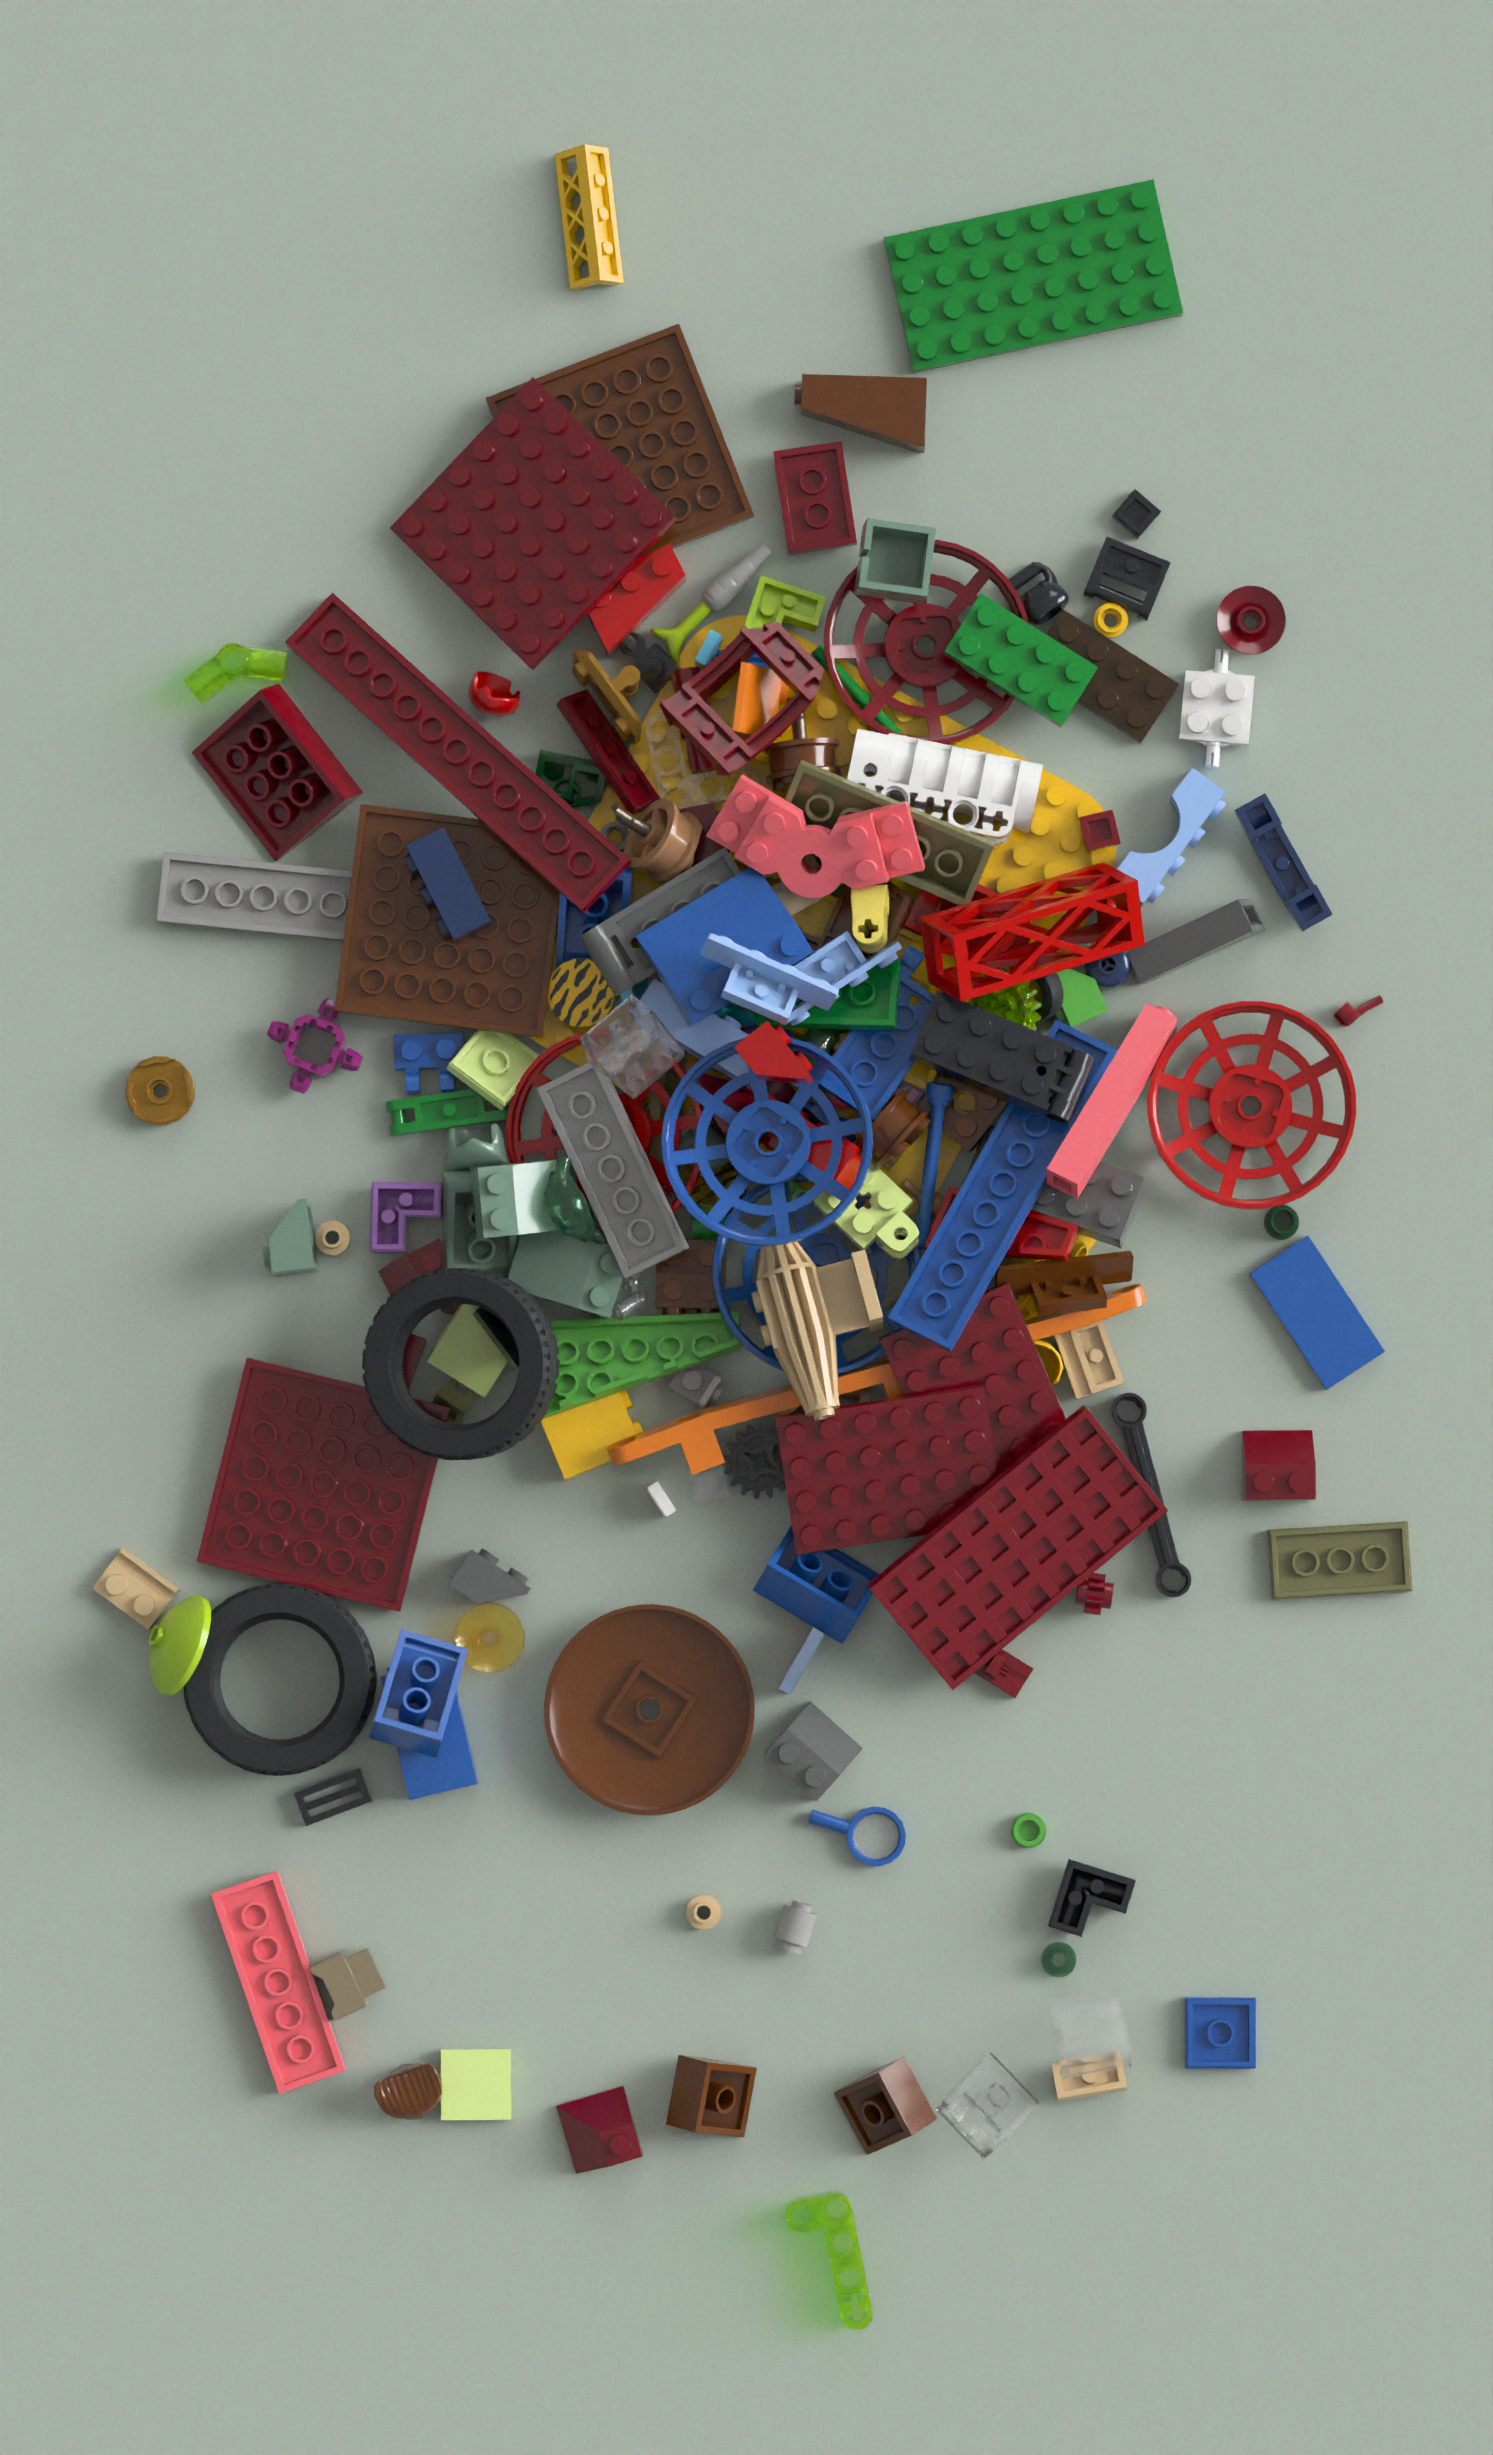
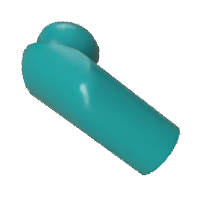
(743, 1016)

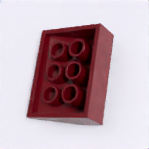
(276, 771)

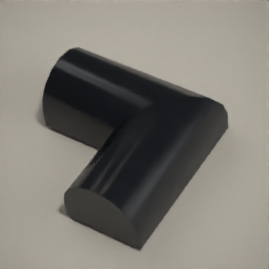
(1081, 1888)

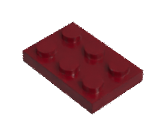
(815, 498)

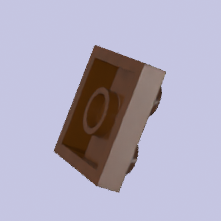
(687, 1280)

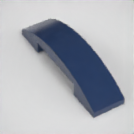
(1282, 863)

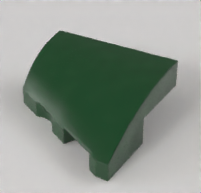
(571, 777)

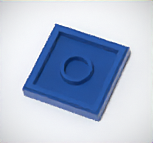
(1220, 2032)

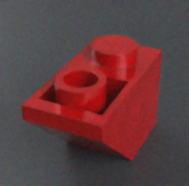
(771, 1058)

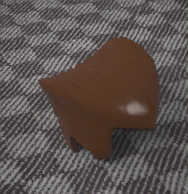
(409, 2091)

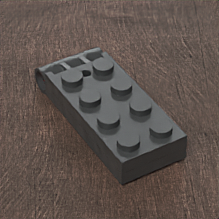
(611, 940)
(1103, 1206)

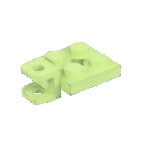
(880, 1222)

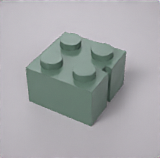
(895, 561)

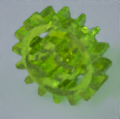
(1012, 1003)

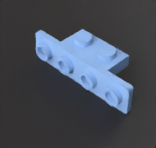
(839, 964)
(764, 983)

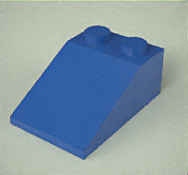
(574, 923)
(418, 1693)

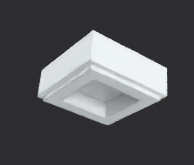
(661, 1499)

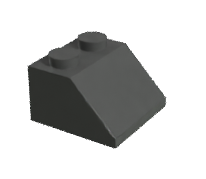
(813, 1751)

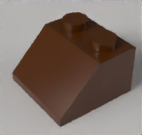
(711, 2096)
(885, 2106)

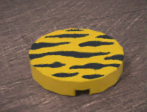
(579, 993)

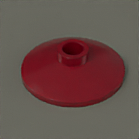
(1262, 606)

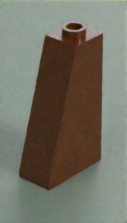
(868, 405)

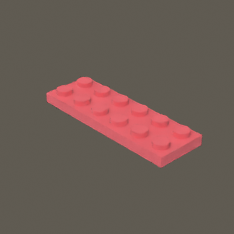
(278, 1982)

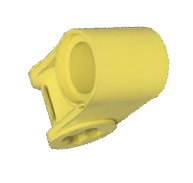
(870, 912)

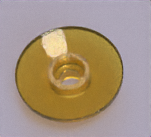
(504, 1624)

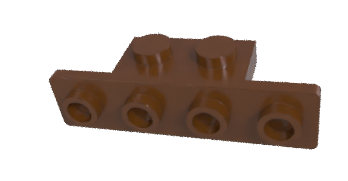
(1068, 1284)

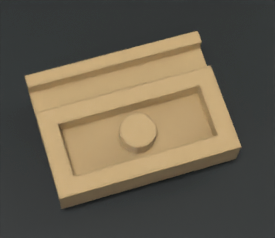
(1089, 1359)
(135, 1588)

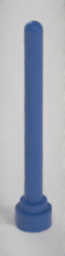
(938, 1097)

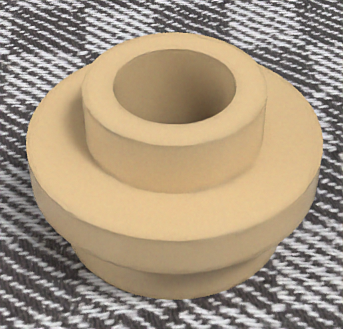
(340, 1246)
(703, 1900)

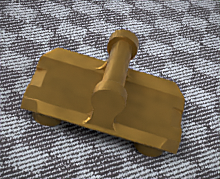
(611, 692)

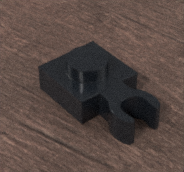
(652, 663)

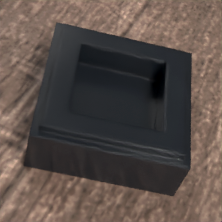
(1136, 514)

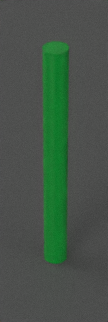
(855, 690)

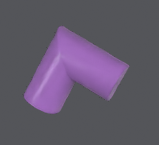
(393, 1204)

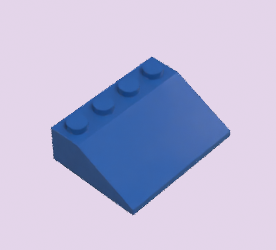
(738, 909)

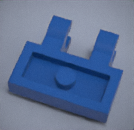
(426, 1052)

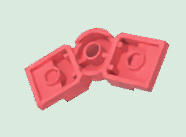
(858, 851)

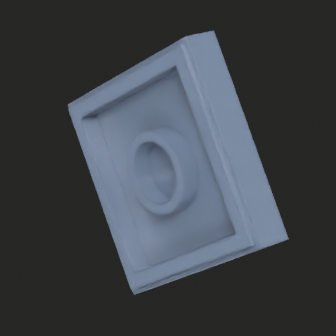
(801, 1661)

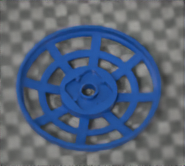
(763, 1167)
(822, 1250)

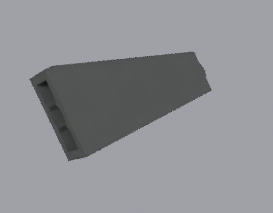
(1195, 940)

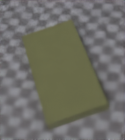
(1339, 1560)

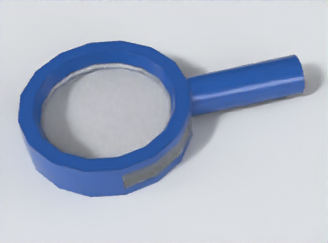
(873, 1834)

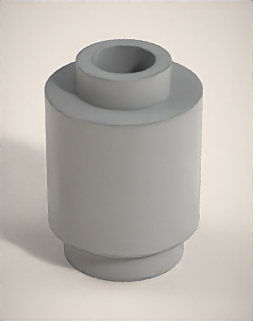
(795, 1927)

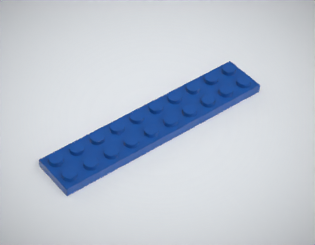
(989, 1210)

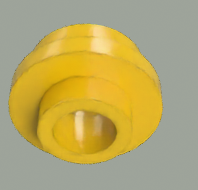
(1114, 610)

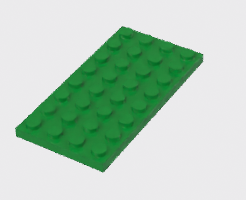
(1033, 276)

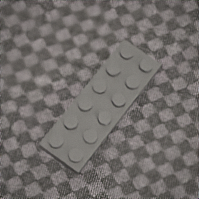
(253, 896)
(613, 1169)

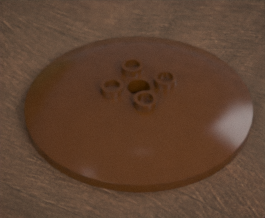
(598, 1722)

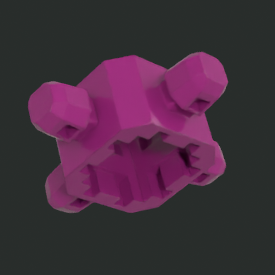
(282, 1033)

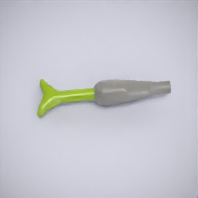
(714, 599)

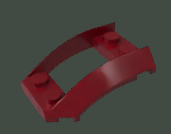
(706, 728)

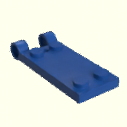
(881, 1057)

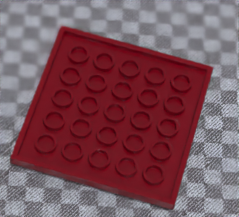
(533, 523)
(317, 1489)

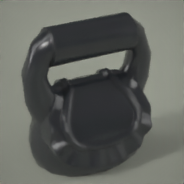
(1045, 598)

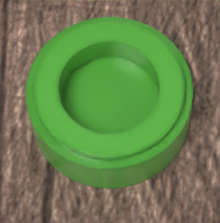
(1028, 1830)

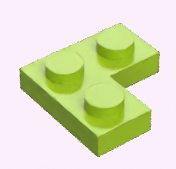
(783, 602)

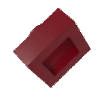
(1099, 830)

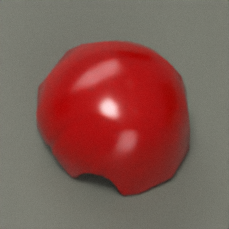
(492, 695)

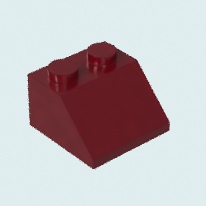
(1278, 1465)

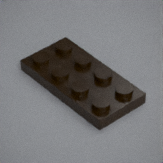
(1123, 687)

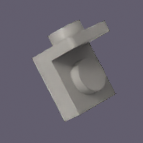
(697, 1385)

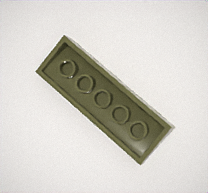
(950, 854)

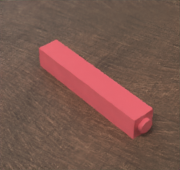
(1111, 1101)

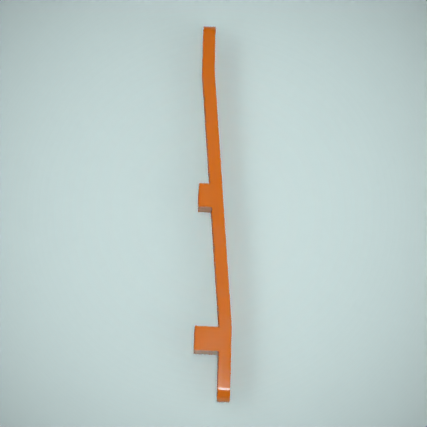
(696, 1429)

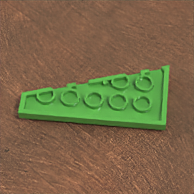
(615, 1355)

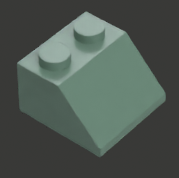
(293, 1243)

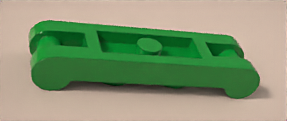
(441, 1112)

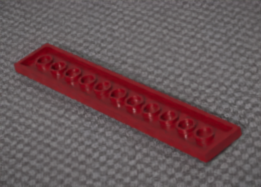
(458, 753)

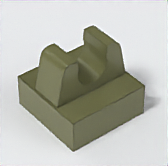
(459, 1404)

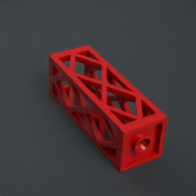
(1109, 893)

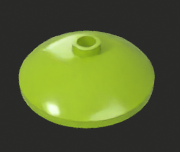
(178, 1644)

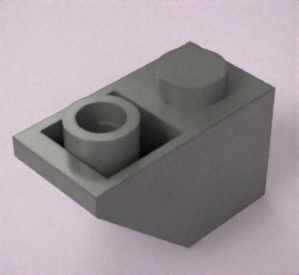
(485, 1582)

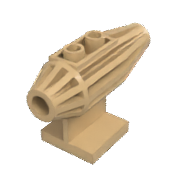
(807, 1311)

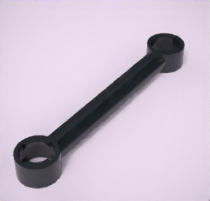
(1143, 1463)

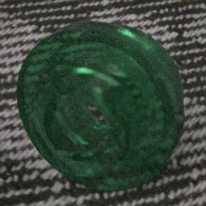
(1050, 1951)

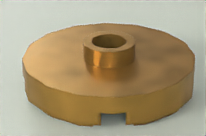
(149, 1075)

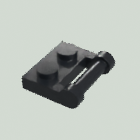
(1132, 568)

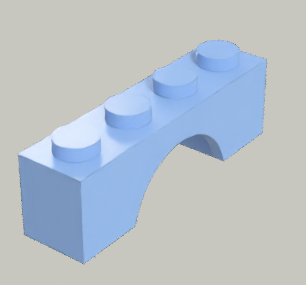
(1193, 802)

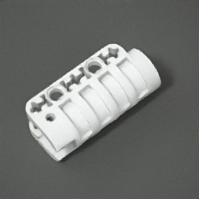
(949, 780)

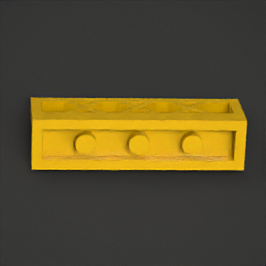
(594, 214)

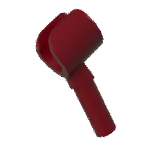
(1347, 1014)

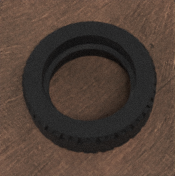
(385, 1355)
(352, 1704)

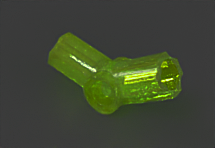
(256, 664)

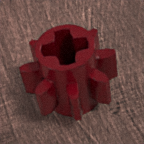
(1094, 1594)

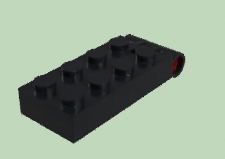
(1002, 1058)

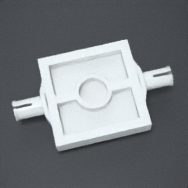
(1217, 708)

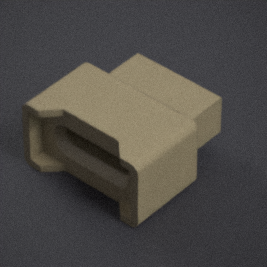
(349, 1980)

